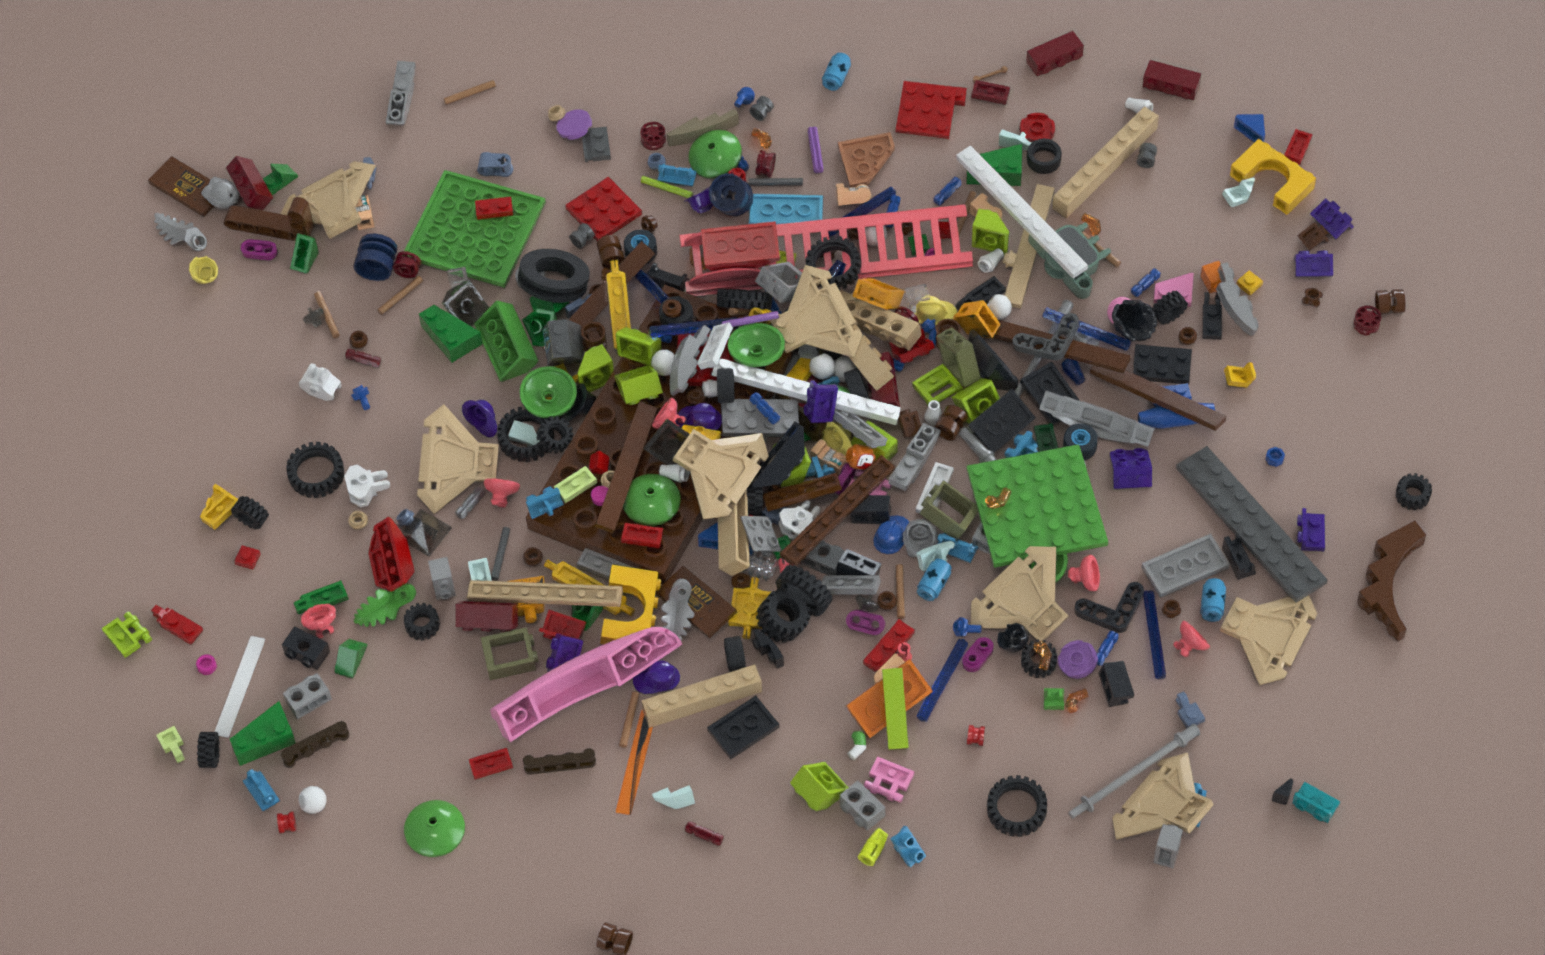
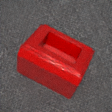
(599, 463)

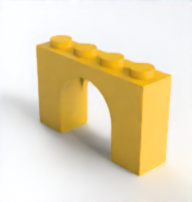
(1263, 157)
(640, 584)

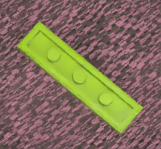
(895, 708)

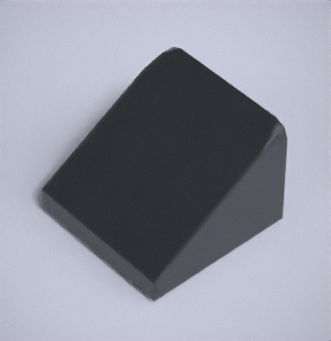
(1282, 794)

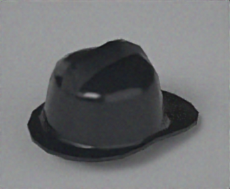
(582, 404)

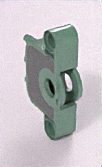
(1084, 248)

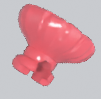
(668, 411)
(500, 489)
(1087, 573)
(319, 618)
(1190, 640)

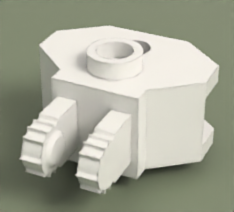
(319, 382)
(363, 484)
(796, 519)

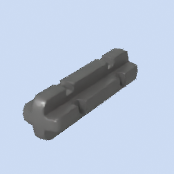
(469, 502)

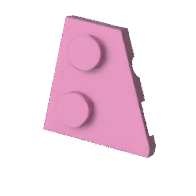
(1182, 284)

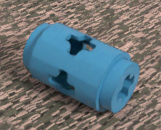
(836, 71)
(934, 579)
(1213, 600)

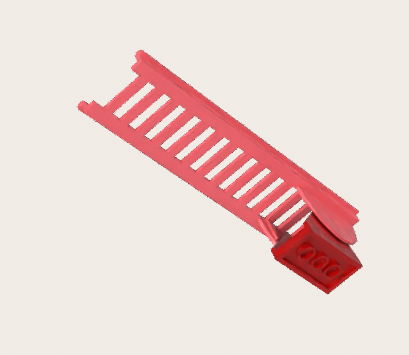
(739, 250)

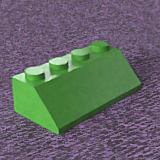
(506, 341)

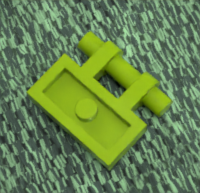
(122, 638)

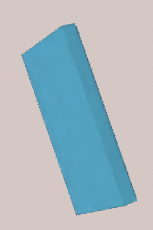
(785, 208)

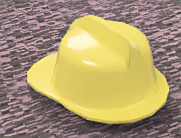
(935, 310)
(837, 437)

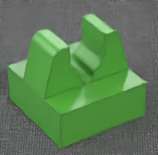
(1053, 698)

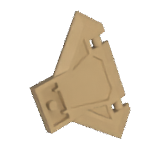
(335, 198)
(818, 316)
(452, 460)
(721, 468)
(1023, 596)
(1270, 633)
(1163, 800)

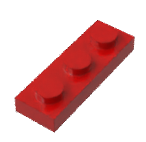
(888, 645)

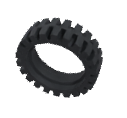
(842, 245)
(744, 299)
(515, 451)
(320, 487)
(808, 586)
(1017, 784)

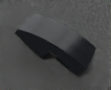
(768, 647)

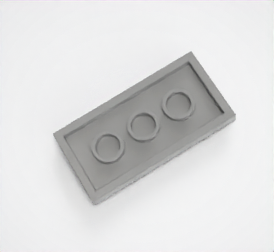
(744, 418)
(1185, 565)

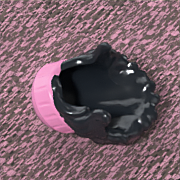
(1132, 318)

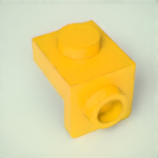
(1240, 375)

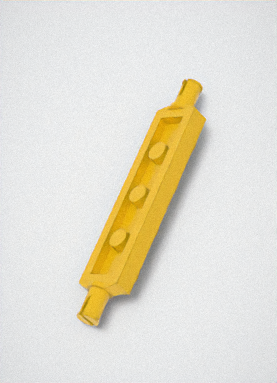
(617, 300)
(567, 574)

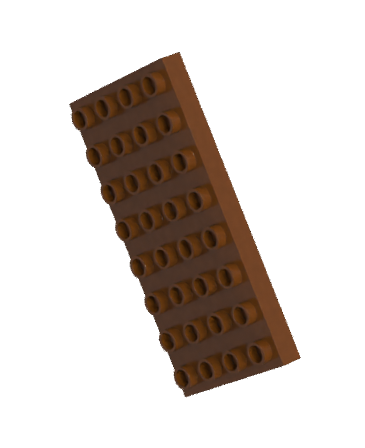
(606, 431)

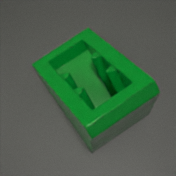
(304, 253)
(349, 657)

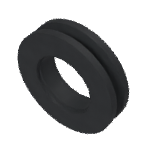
(549, 289)

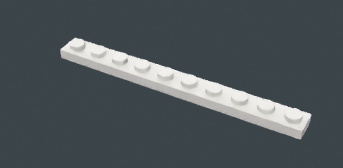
(1022, 212)
(798, 389)

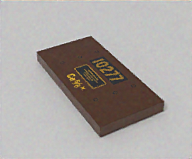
(182, 185)
(708, 607)

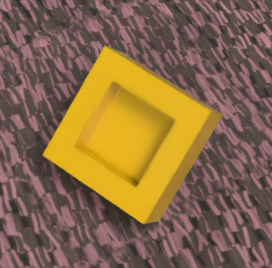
(1249, 282)

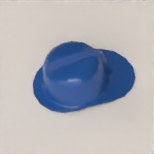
(889, 535)

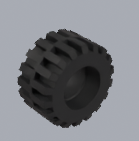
(789, 603)

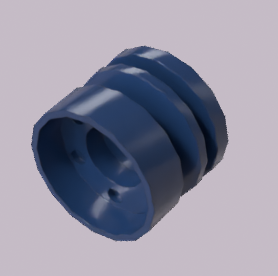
(721, 195)
(375, 257)

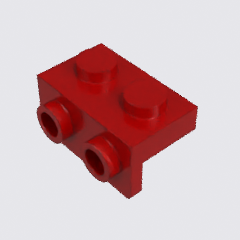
(921, 348)
(562, 624)

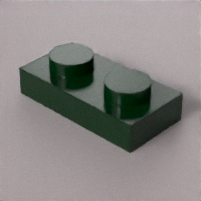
(1045, 437)

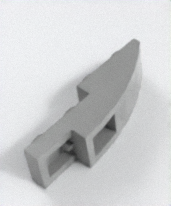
(401, 94)
(1238, 307)
(684, 360)
(915, 457)

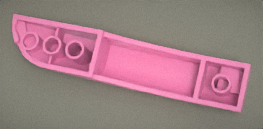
(582, 677)

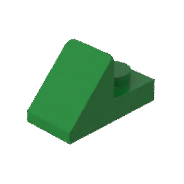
(279, 178)

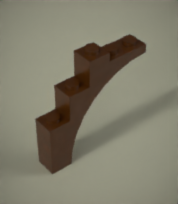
(1378, 597)

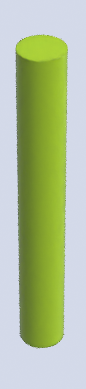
(667, 187)

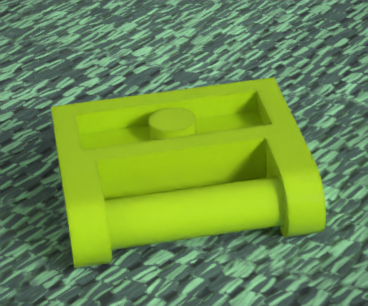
(934, 381)

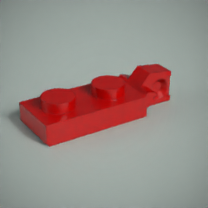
(177, 624)

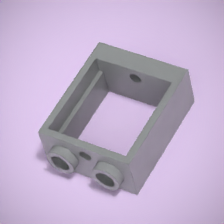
(785, 284)

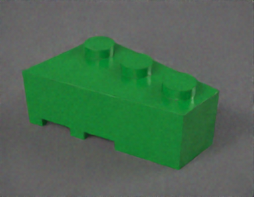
(1005, 162)
(449, 333)
(263, 736)

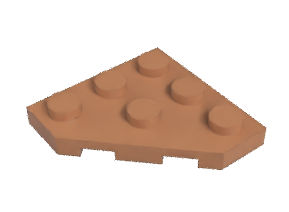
(865, 157)

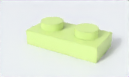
(576, 484)

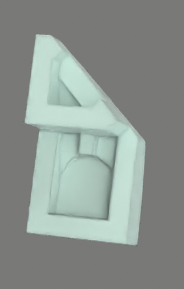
(1009, 139)
(1239, 194)
(523, 433)
(933, 552)
(676, 799)

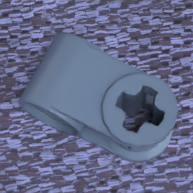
(493, 163)

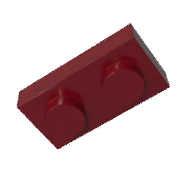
(990, 92)

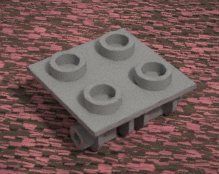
(761, 534)

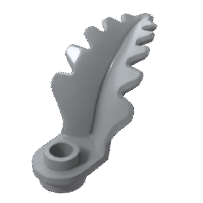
(180, 232)
(678, 608)

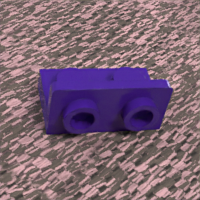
(1331, 218)
(1313, 264)
(820, 402)
(1312, 531)
(563, 650)

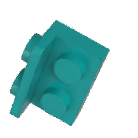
(1315, 802)

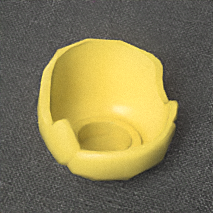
(203, 270)

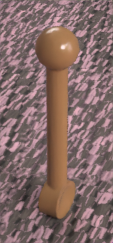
(1003, 69)

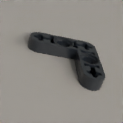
(1113, 616)

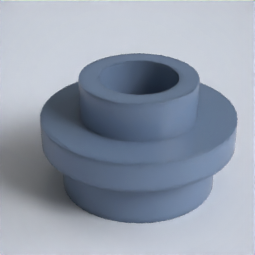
(655, 160)
(405, 517)

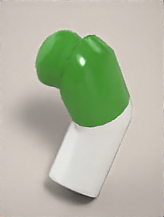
(860, 744)

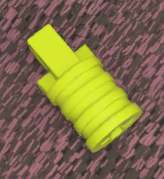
(873, 847)

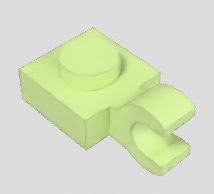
(171, 741)

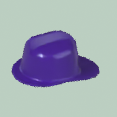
(701, 201)
(701, 415)
(481, 416)
(657, 678)

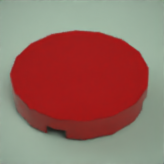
(1037, 126)

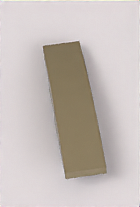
(694, 128)

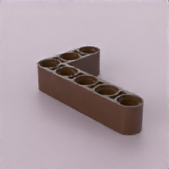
(272, 224)

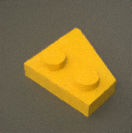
(218, 507)

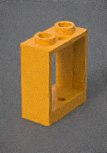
(884, 295)

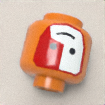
(860, 456)

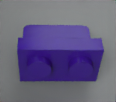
(1131, 468)

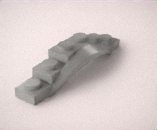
(1104, 421)

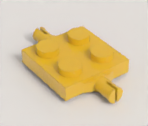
(746, 603)

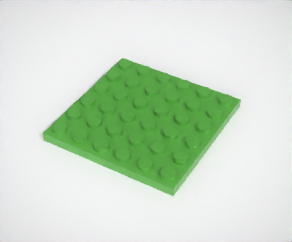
(454, 238)
(1047, 505)

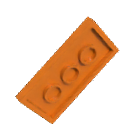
(869, 707)

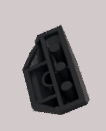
(991, 365)
(782, 458)

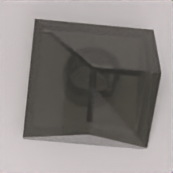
(465, 303)
(666, 442)
(425, 532)

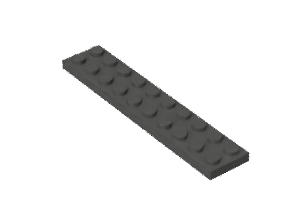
(1253, 524)

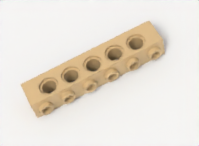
(883, 323)

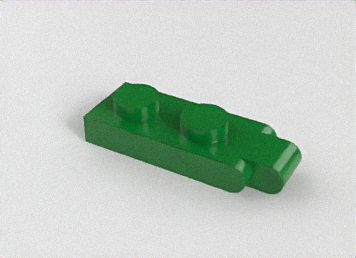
(329, 594)

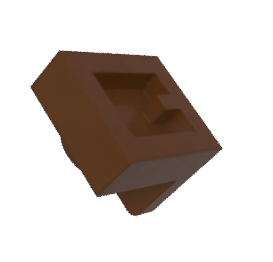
(1313, 236)
(909, 422)

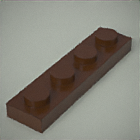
(802, 492)

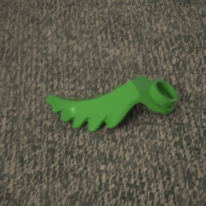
(384, 605)

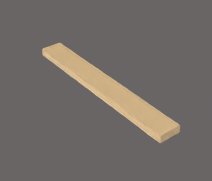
(1026, 253)
(545, 593)

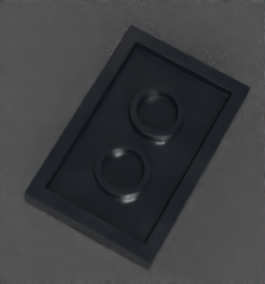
(1162, 364)
(1046, 379)
(1002, 421)
(743, 727)

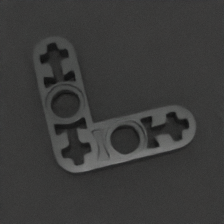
(1049, 346)

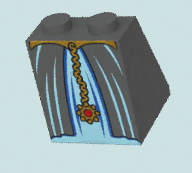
(563, 342)

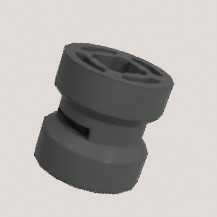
(761, 108)
(1147, 155)
(581, 236)

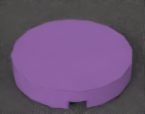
(574, 124)
(1077, 659)

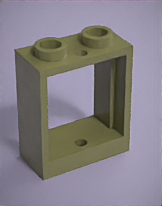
(958, 356)
(955, 500)
(514, 667)

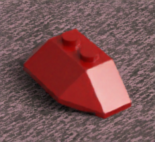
(390, 556)

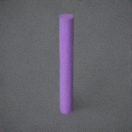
(753, 319)

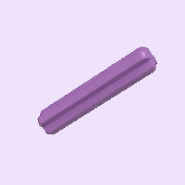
(815, 149)

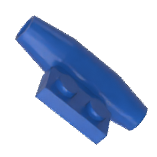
(1163, 418)

